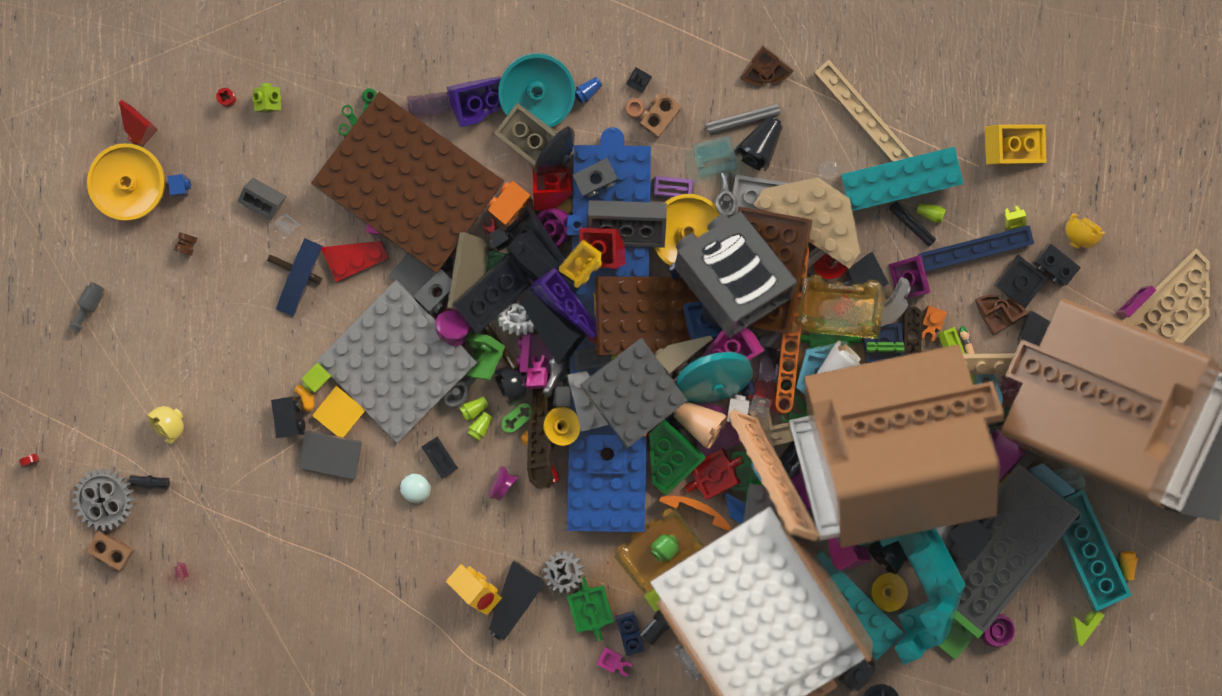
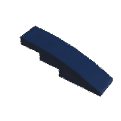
(299, 277)

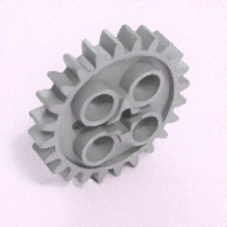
(119, 495)

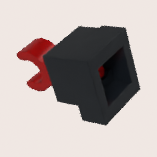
(498, 237)

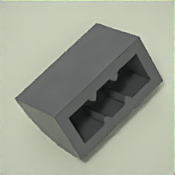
(261, 198)

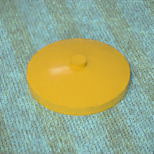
(126, 182)
(685, 216)

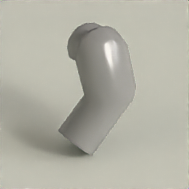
(769, 341)

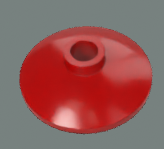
(824, 267)

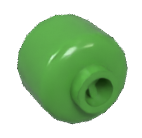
(665, 548)

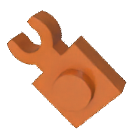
(933, 320)

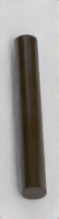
(286, 265)
(506, 356)

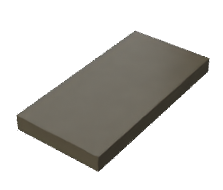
(469, 264)

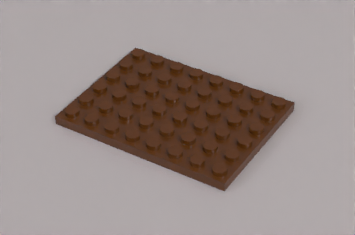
(407, 182)

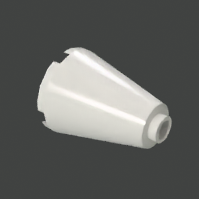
(839, 358)

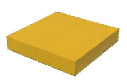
(339, 412)

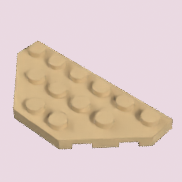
(831, 212)
(1179, 302)

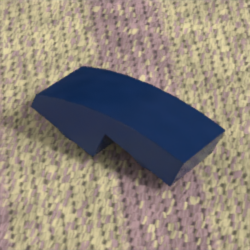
(630, 633)

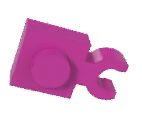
(538, 374)
(611, 661)

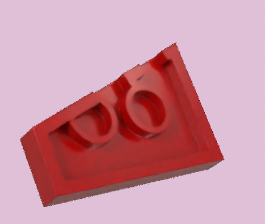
(353, 258)

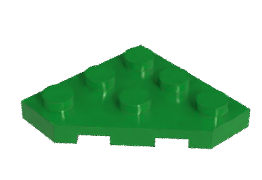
(671, 457)

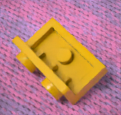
(581, 263)

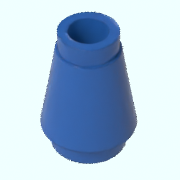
(586, 90)

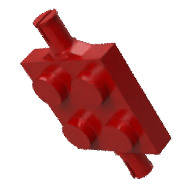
(715, 474)

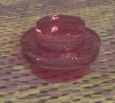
(181, 570)

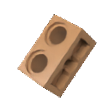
(664, 118)
(112, 546)

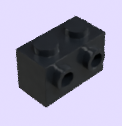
(1056, 265)
(288, 417)

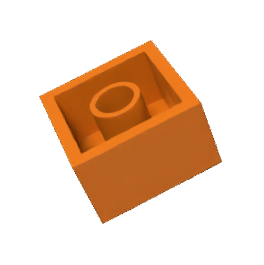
(509, 203)

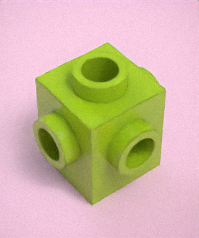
(267, 98)

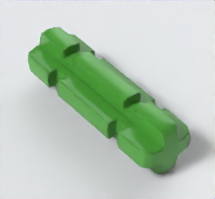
(885, 347)

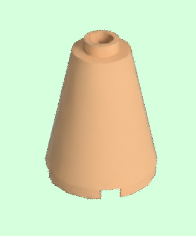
(701, 422)

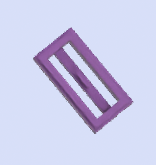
(669, 179)

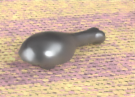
(725, 200)
(556, 371)

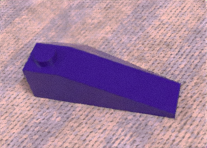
(474, 100)
(559, 296)

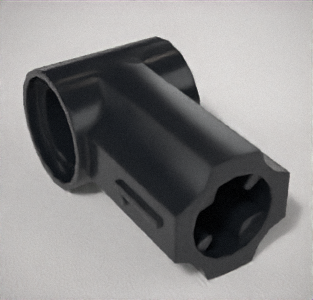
(655, 628)

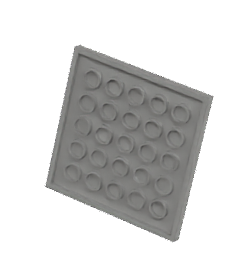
(396, 361)

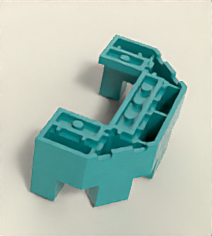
(932, 620)

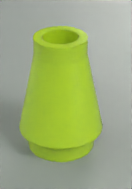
(932, 212)
(473, 408)
(479, 427)

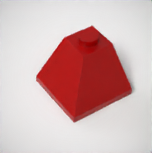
(136, 125)
(551, 188)
(608, 243)

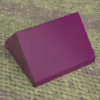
(913, 271)

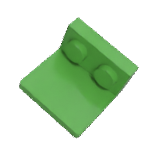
(487, 353)
(960, 636)

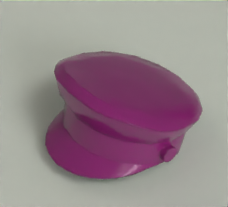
(451, 328)
(501, 483)
(999, 632)

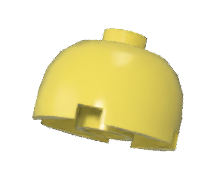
(167, 422)

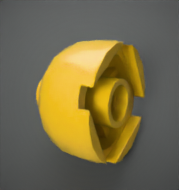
(1083, 232)

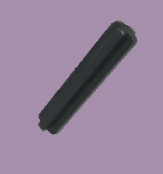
(912, 223)

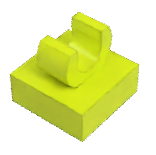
(1015, 219)

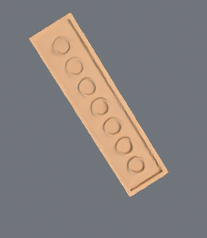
(773, 475)

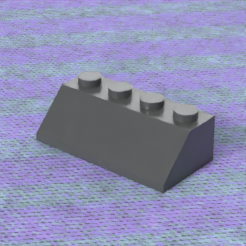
(637, 222)

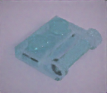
(711, 151)

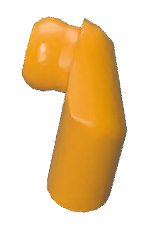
(306, 397)

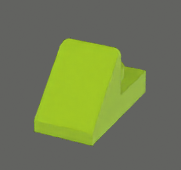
(1083, 631)

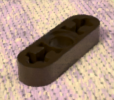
(918, 349)

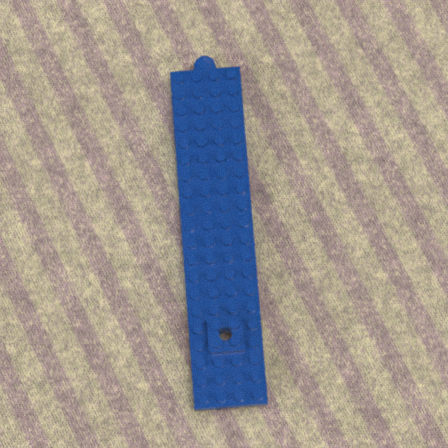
(601, 491)

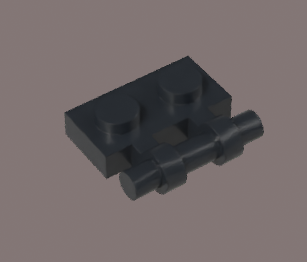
(790, 461)

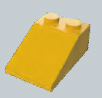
(1015, 144)

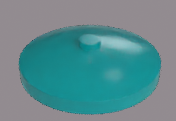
(539, 85)
(714, 377)

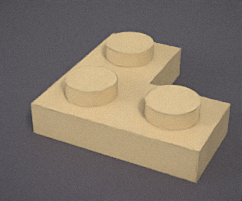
(776, 434)

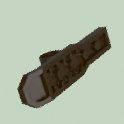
(539, 446)

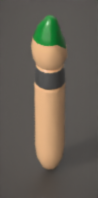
(966, 340)

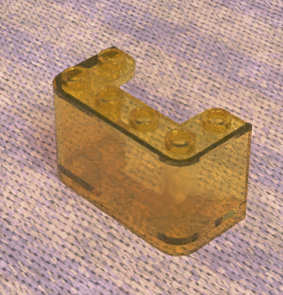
(841, 308)
(637, 555)

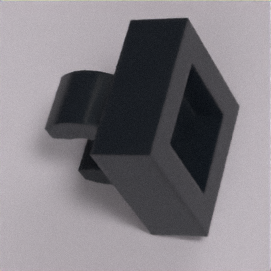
(639, 80)

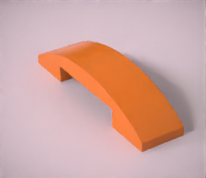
(673, 500)

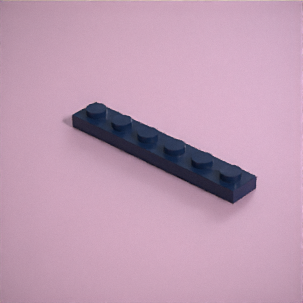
(977, 248)

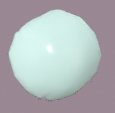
(415, 488)

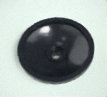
(556, 152)

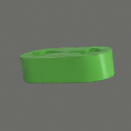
(515, 413)

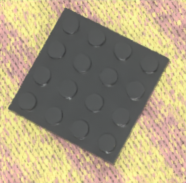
(633, 392)

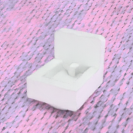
(739, 404)

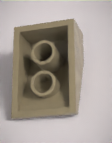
(525, 133)
(679, 355)

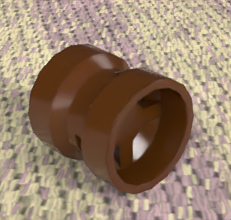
(185, 244)

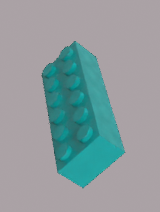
(902, 178)
(1093, 557)
(876, 623)

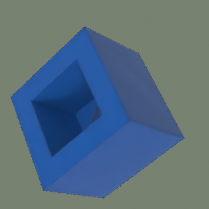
(179, 185)
(571, 231)

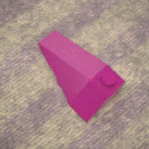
(741, 343)
(847, 557)

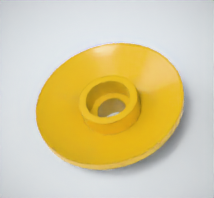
(569, 423)
(897, 592)

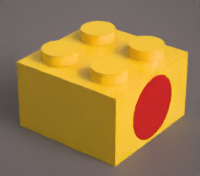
(474, 588)

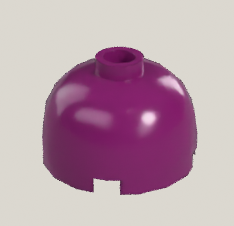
(555, 223)

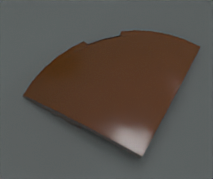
(766, 68)
(999, 313)

